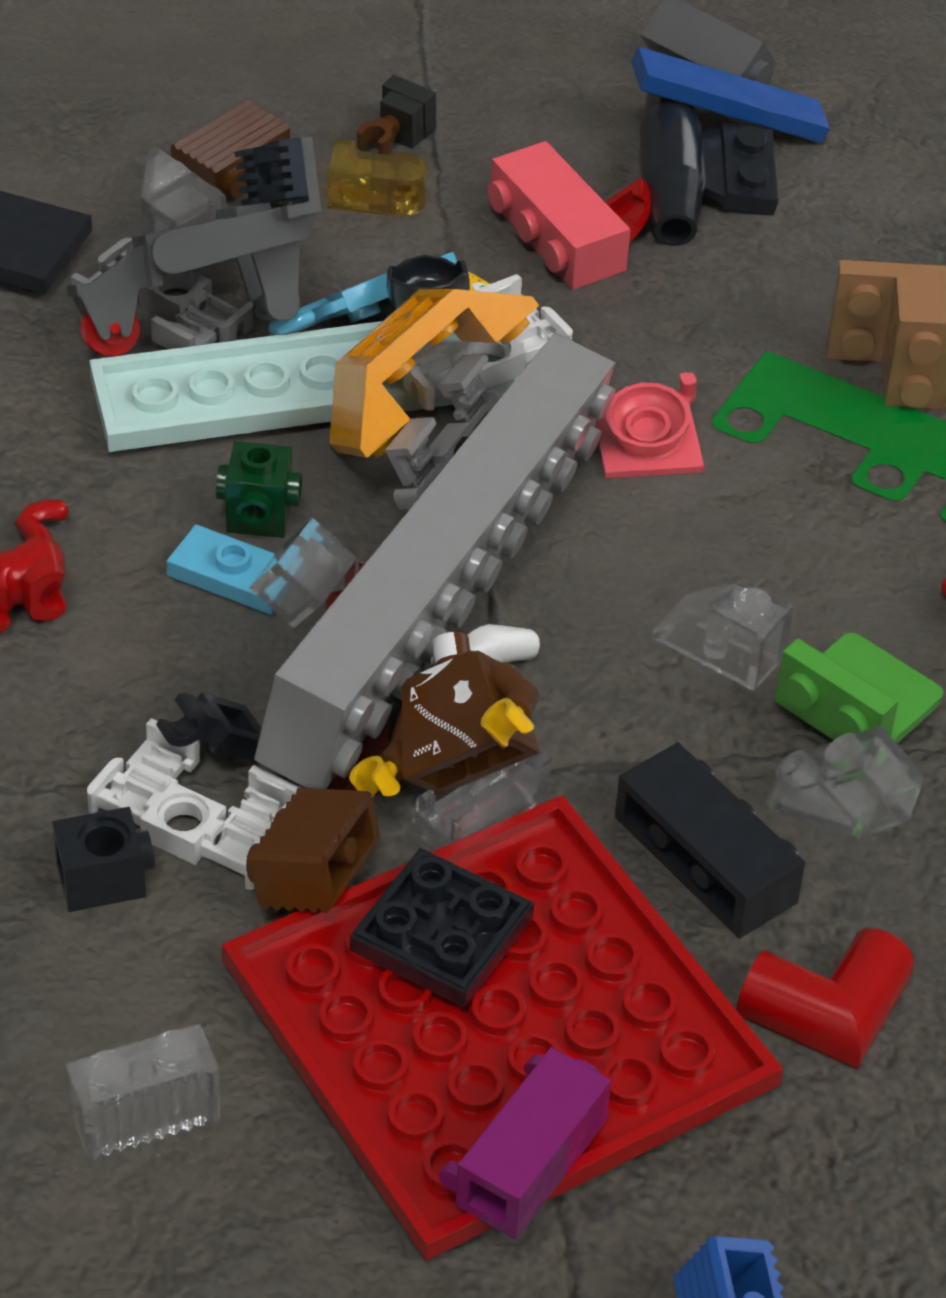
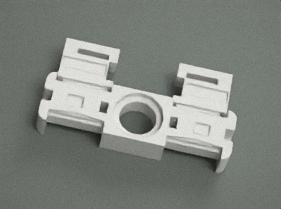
(436, 361)
(156, 797)

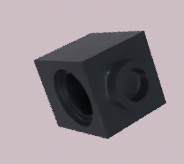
(101, 858)

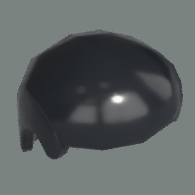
(424, 273)

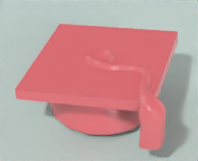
(650, 431)

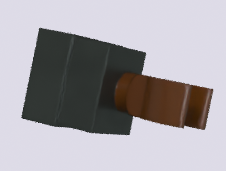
(405, 116)

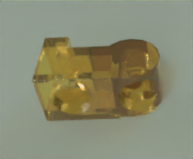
(376, 181)

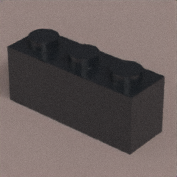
(709, 839)

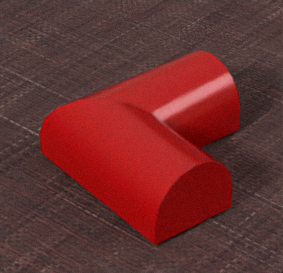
(836, 1013)

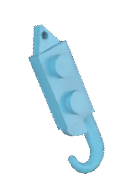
(356, 302)

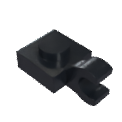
(221, 724)

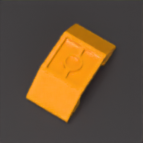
(362, 409)

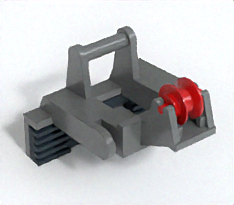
(258, 234)

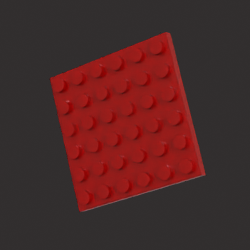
(424, 1077)

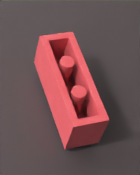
(559, 215)

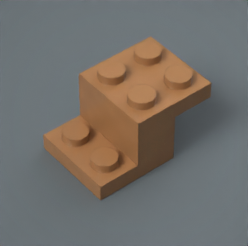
(895, 319)

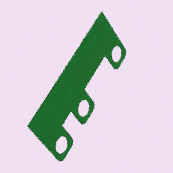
(892, 433)

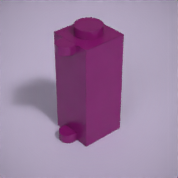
(531, 1142)

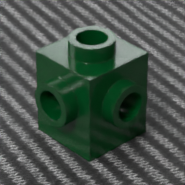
(263, 478)

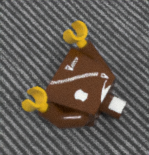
(454, 723)

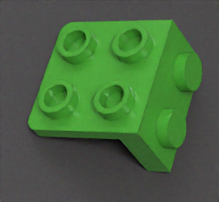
(854, 688)

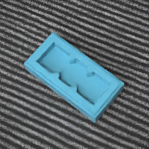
(220, 566)

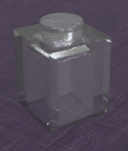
(303, 572)

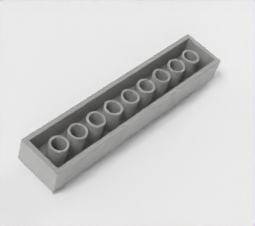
(433, 564)

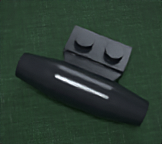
(686, 163)

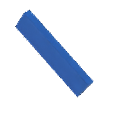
(729, 95)

